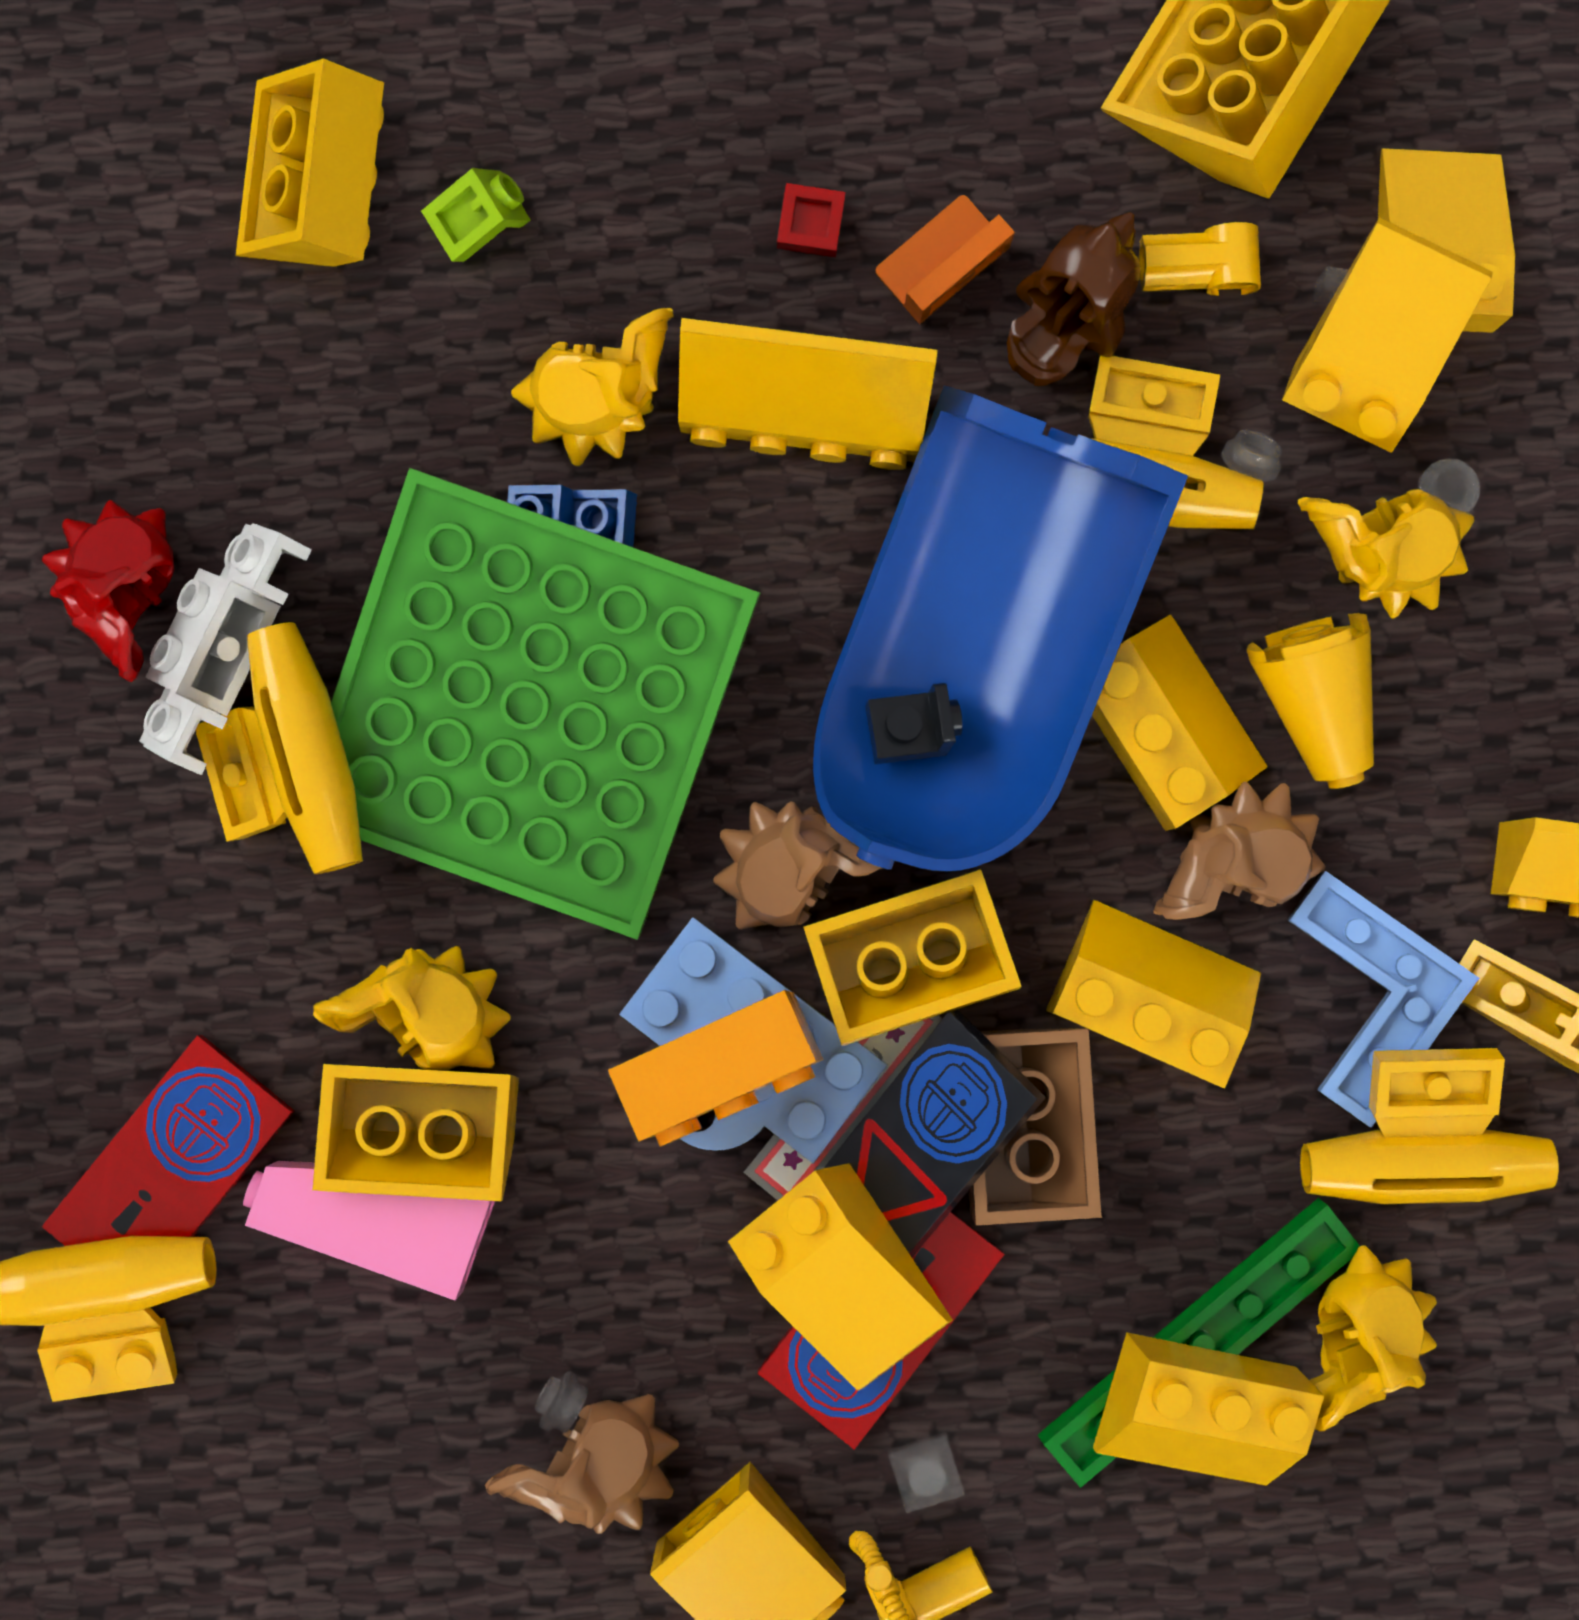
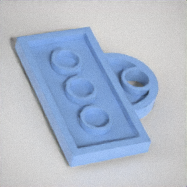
(710, 979)

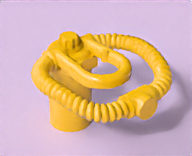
(925, 1595)

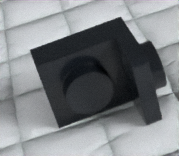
(913, 725)

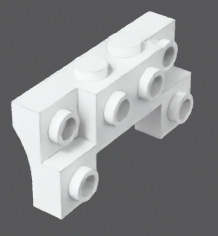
(206, 647)

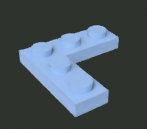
(1420, 982)

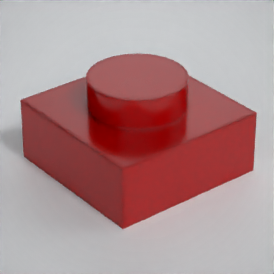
(811, 220)

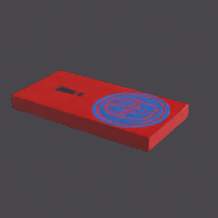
(174, 1153)
(955, 1266)

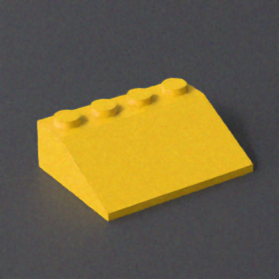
(1240, 81)
(803, 392)

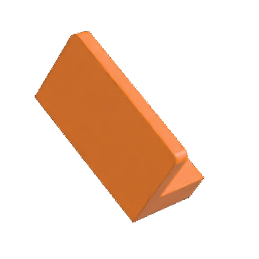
(944, 257)

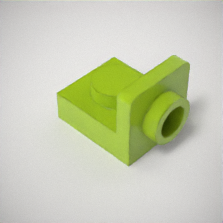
(475, 211)

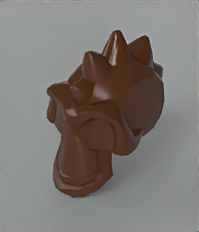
(1075, 301)

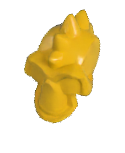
(595, 394)
(1395, 547)
(427, 1006)
(1370, 1335)

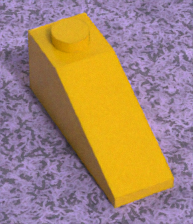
(1524, 1003)

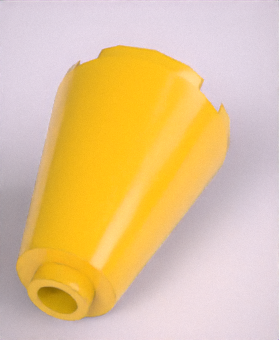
(1323, 694)

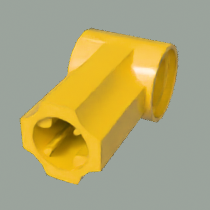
(1212, 260)

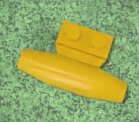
(1167, 418)
(285, 756)
(1431, 1136)
(99, 1309)

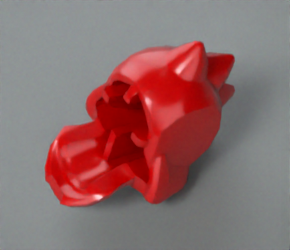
(112, 578)

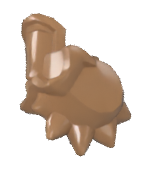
(1244, 848)
(784, 865)
(602, 1468)

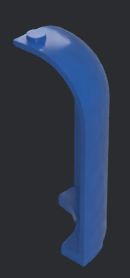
(1015, 592)

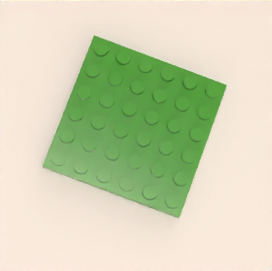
(532, 700)

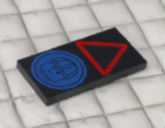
(938, 1128)

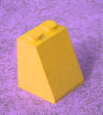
(747, 1558)

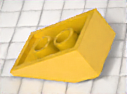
(1460, 206)
(1386, 335)
(841, 1275)

